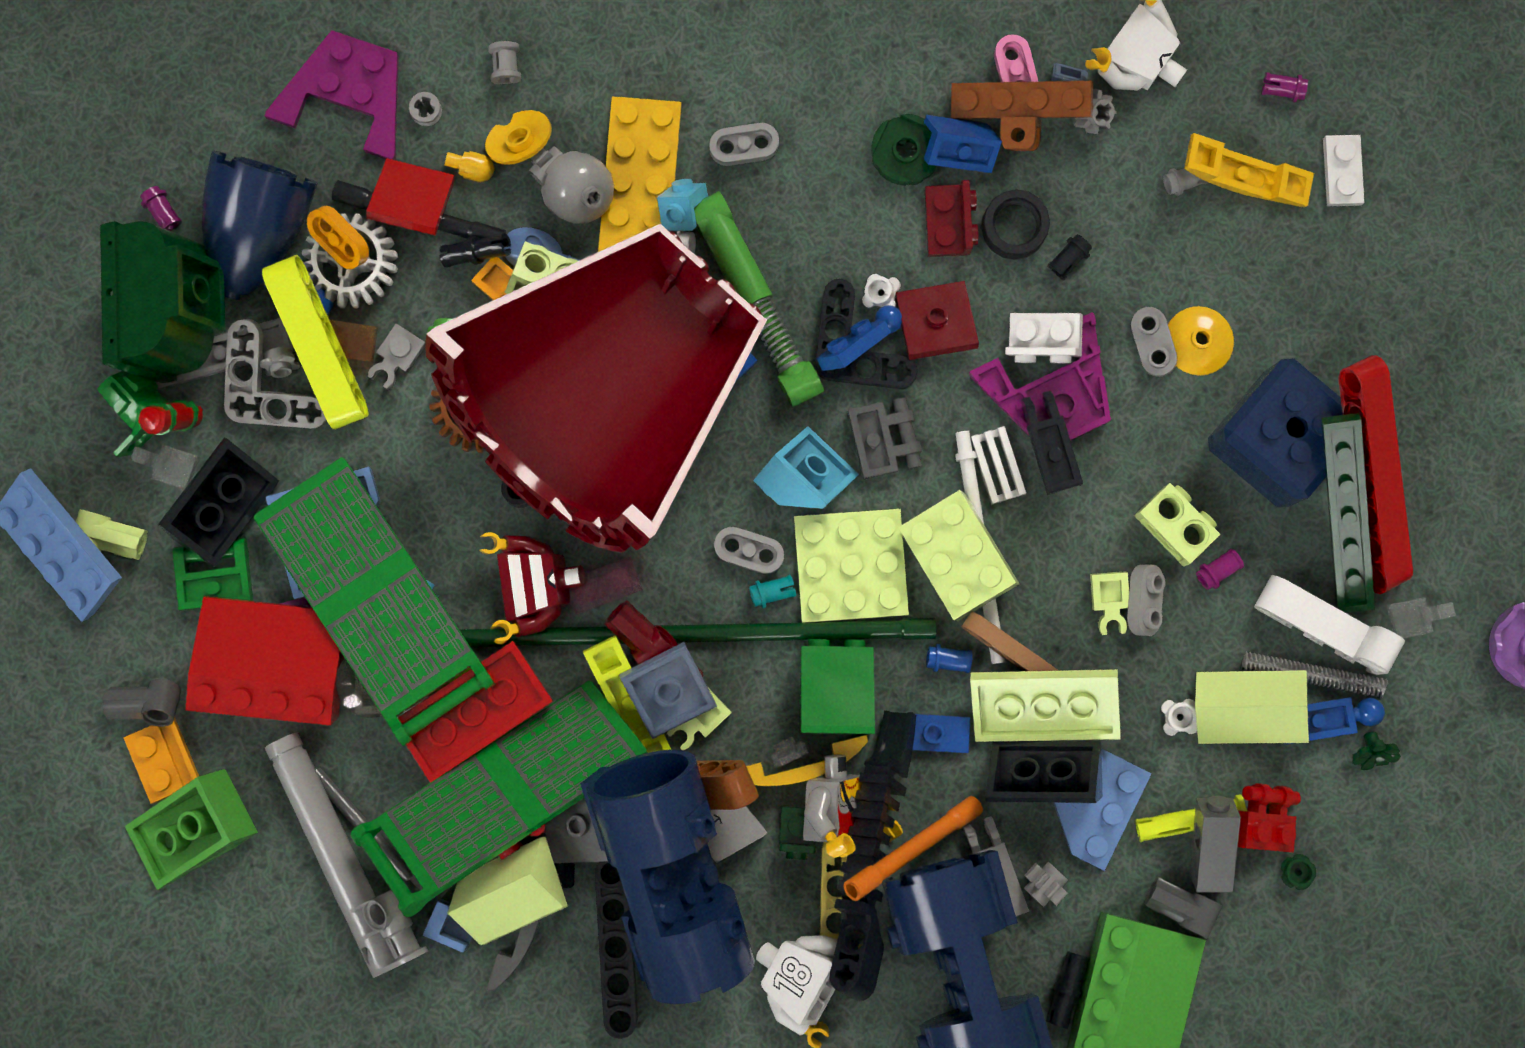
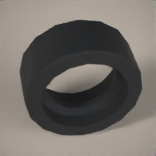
(1030, 202)

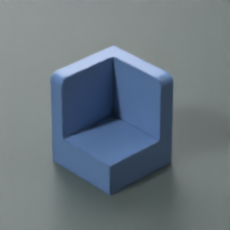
(445, 929)

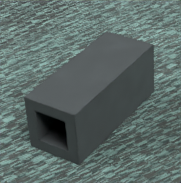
(1214, 844)

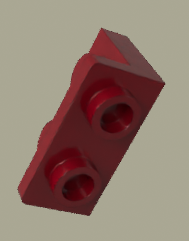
(949, 219)

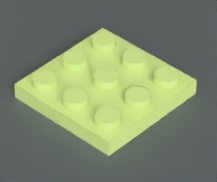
(851, 565)

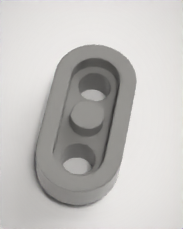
(743, 141)
(1154, 341)
(749, 549)
(1145, 600)

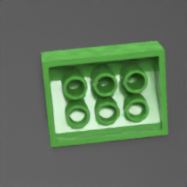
(1136, 986)

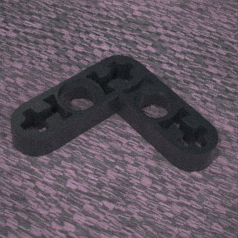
(849, 373)

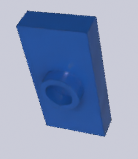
(942, 733)

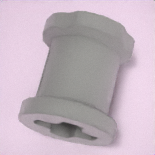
(504, 62)

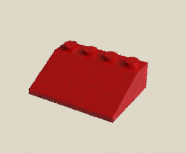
(263, 662)

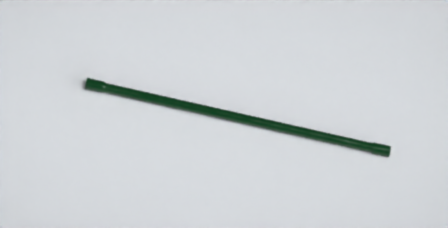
(905, 629)

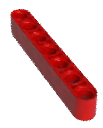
(1368, 391)

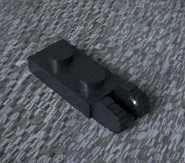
(1052, 446)

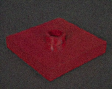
(937, 320)

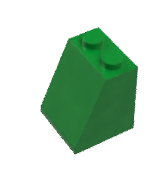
(836, 688)

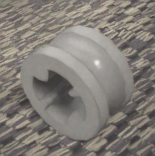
(415, 113)

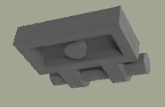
(874, 442)

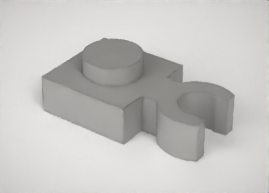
(399, 351)

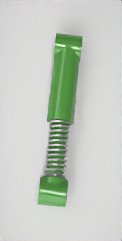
(740, 269)

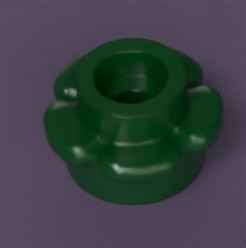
(1307, 875)

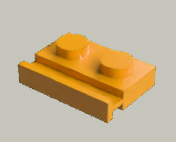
(161, 760)

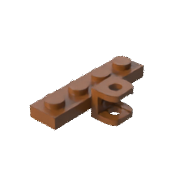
(1022, 106)

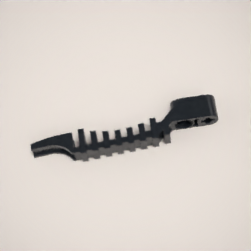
(854, 969)

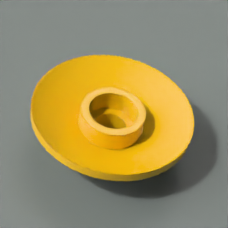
(519, 139)
(1191, 355)

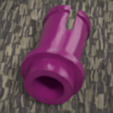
(1286, 86)
(160, 208)
(1219, 569)

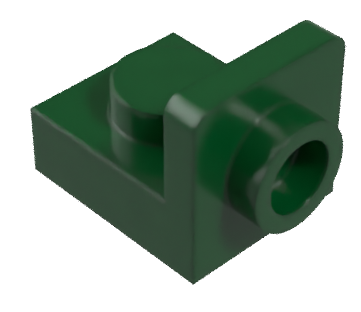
(791, 834)

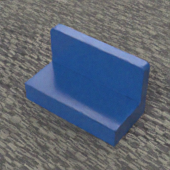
(961, 144)

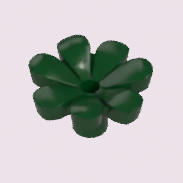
(1375, 752)

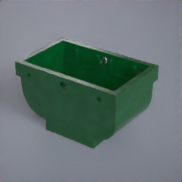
(162, 301)

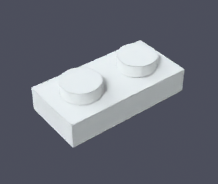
(1343, 170)

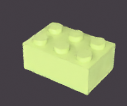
(958, 555)

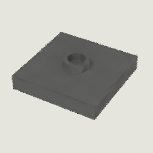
(573, 836)

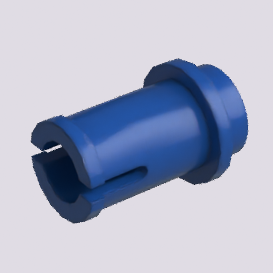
(948, 659)

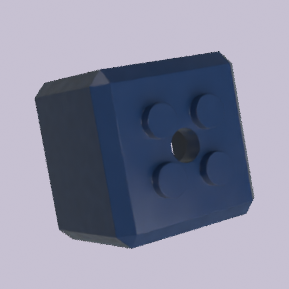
(1256, 438)

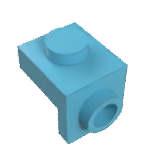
(678, 204)

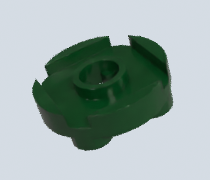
(888, 161)

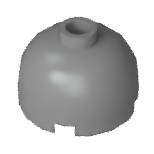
(577, 187)

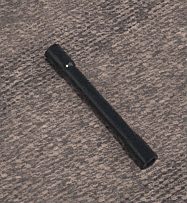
(360, 198)

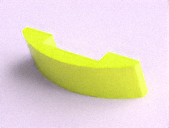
(607, 662)

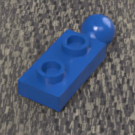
(862, 337)
(1339, 717)

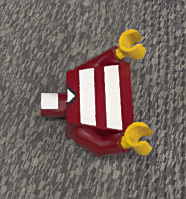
(532, 584)

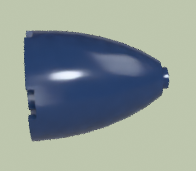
(250, 218)

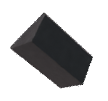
(218, 502)
(1045, 772)

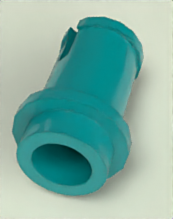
(770, 591)

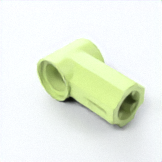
(111, 535)

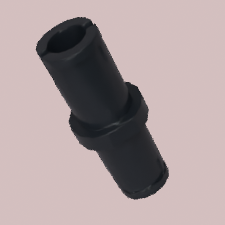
(475, 250)
(1067, 990)

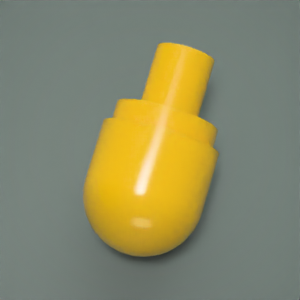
(471, 165)

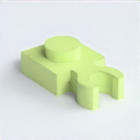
(1110, 594)
(704, 723)

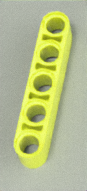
(315, 342)

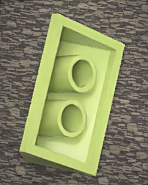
(1252, 707)
(508, 893)

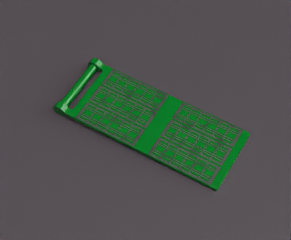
(370, 597)
(498, 795)

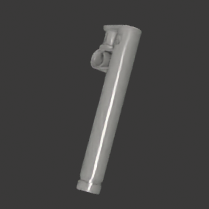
(374, 921)

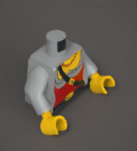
(830, 808)

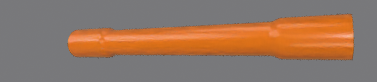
(873, 875)

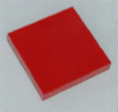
(410, 196)

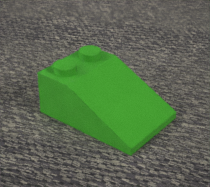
(191, 828)

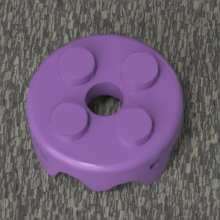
(1508, 644)

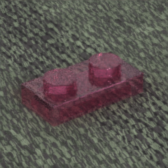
(606, 586)

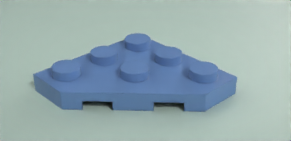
(1096, 828)

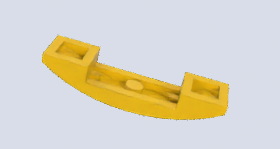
(1247, 175)
(847, 747)

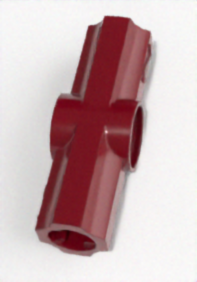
(639, 633)

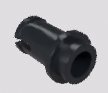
(1070, 256)

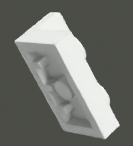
(1045, 335)

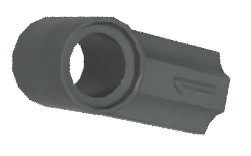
(152, 703)
(1188, 909)

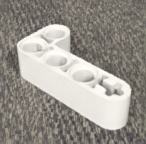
(1325, 624)

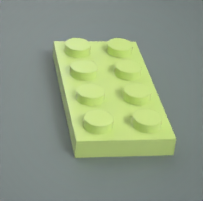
(1046, 705)

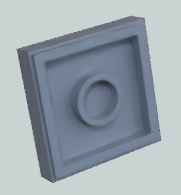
(668, 690)

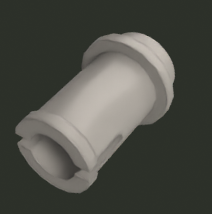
(1179, 180)

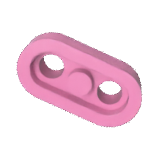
(1014, 70)

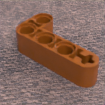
(727, 784)

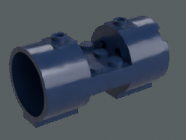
(657, 833)
(947, 912)

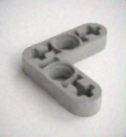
(251, 388)

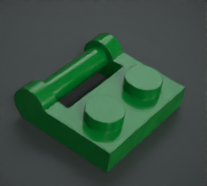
(220, 583)

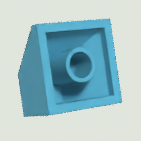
(805, 473)

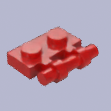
(1265, 830)

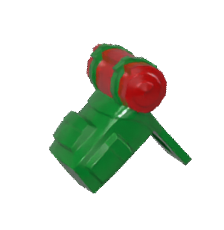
(146, 410)

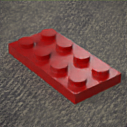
(480, 717)

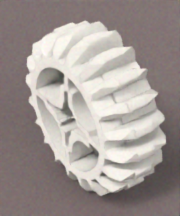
(347, 276)

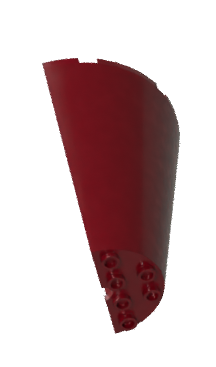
(599, 382)

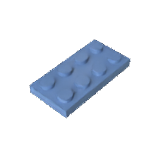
(57, 545)

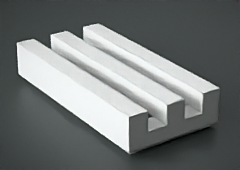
(989, 437)

